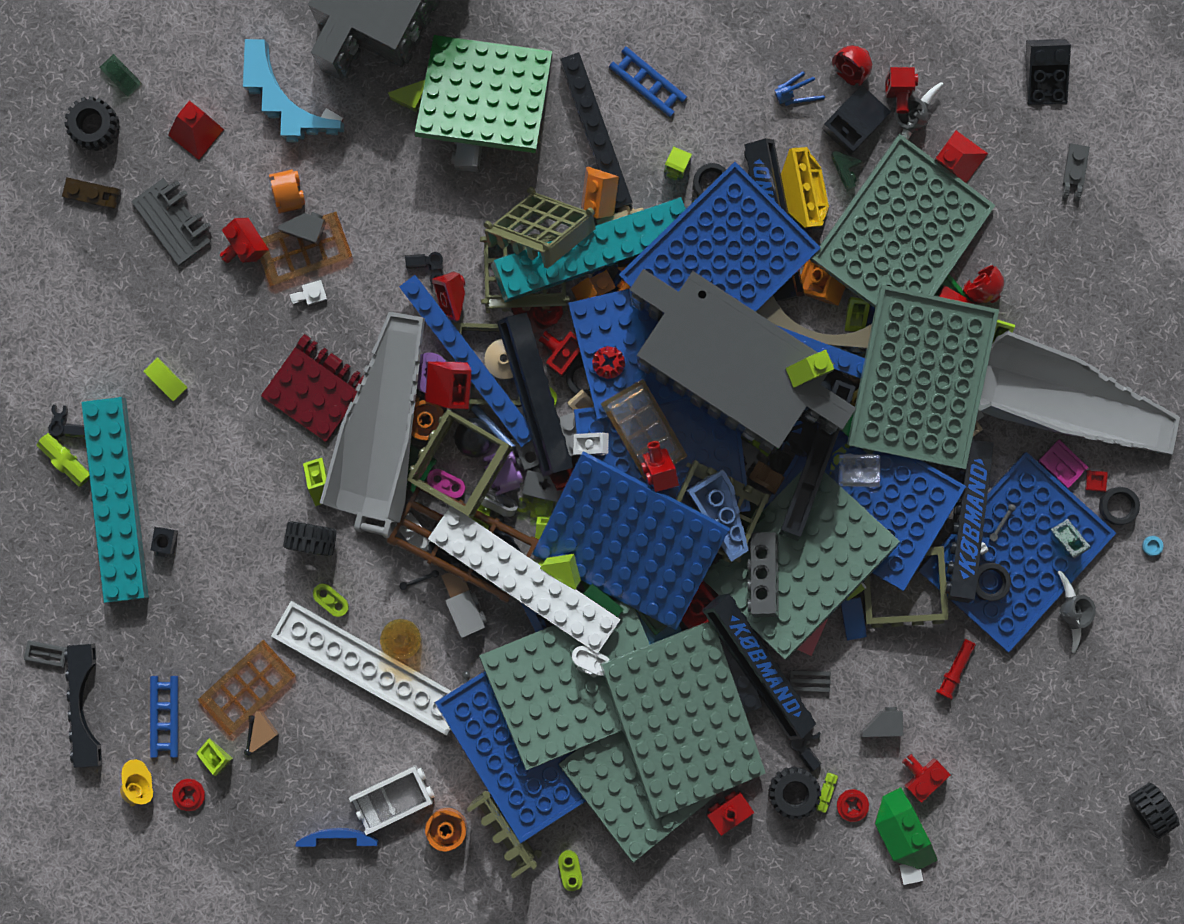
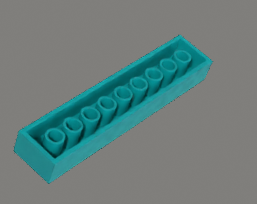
(604, 247)
(114, 499)

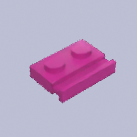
(1062, 463)

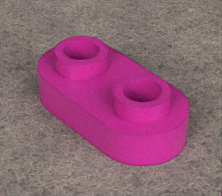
(446, 483)

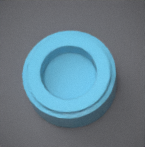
(1152, 546)

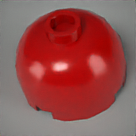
(853, 63)
(986, 286)

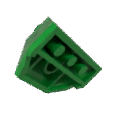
(903, 831)

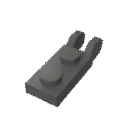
(1075, 170)

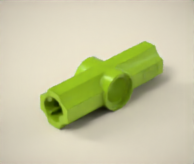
(63, 459)

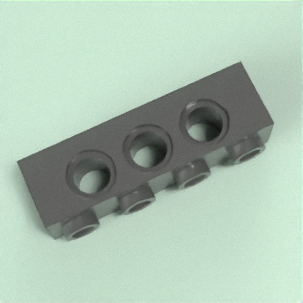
(770, 605)

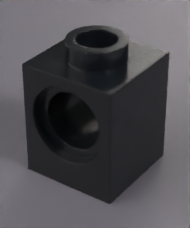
(170, 534)

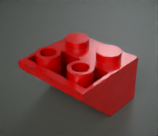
(448, 384)

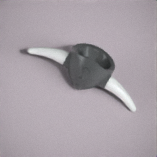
(918, 112)
(1076, 611)

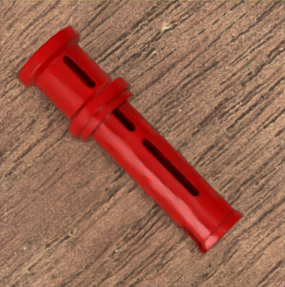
(952, 678)

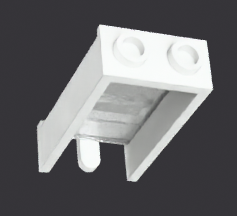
(392, 799)

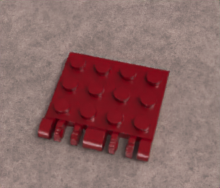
(312, 390)

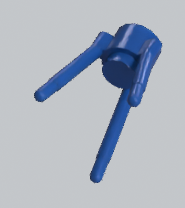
(785, 92)

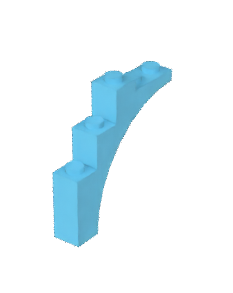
(259, 77)

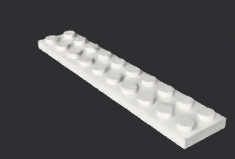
(523, 579)
(362, 664)

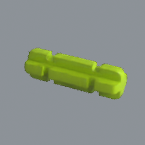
(827, 792)

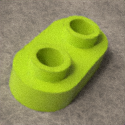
(330, 600)
(570, 870)

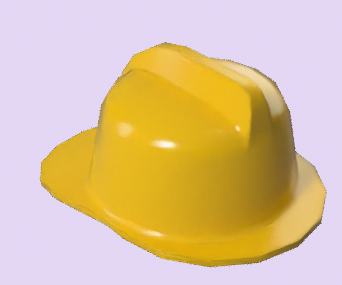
(136, 783)

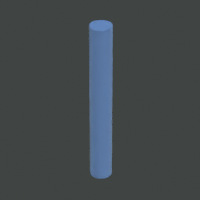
(493, 427)

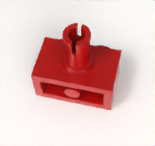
(900, 84)
(243, 241)
(563, 352)
(659, 468)
(925, 778)
(730, 812)

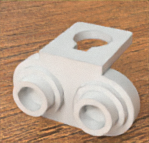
(588, 661)

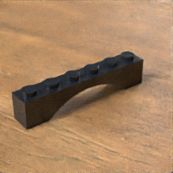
(86, 747)

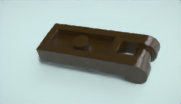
(90, 193)

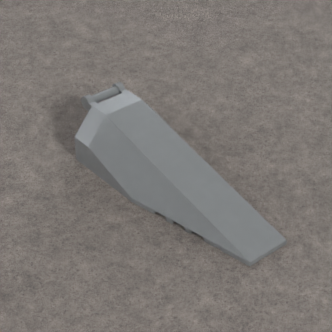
(1070, 397)
(375, 434)

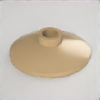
(494, 364)

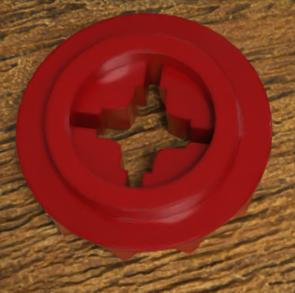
(607, 371)
(179, 793)
(862, 803)

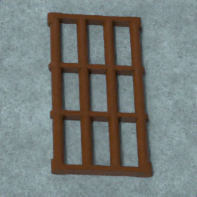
(431, 558)

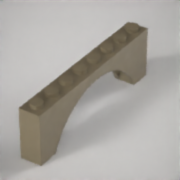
(855, 341)

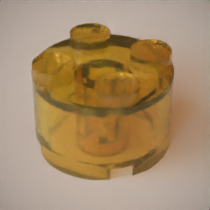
(391, 633)

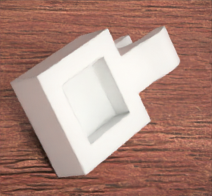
(312, 293)

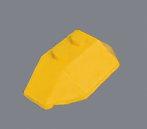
(804, 188)

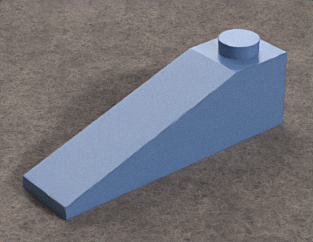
(716, 499)

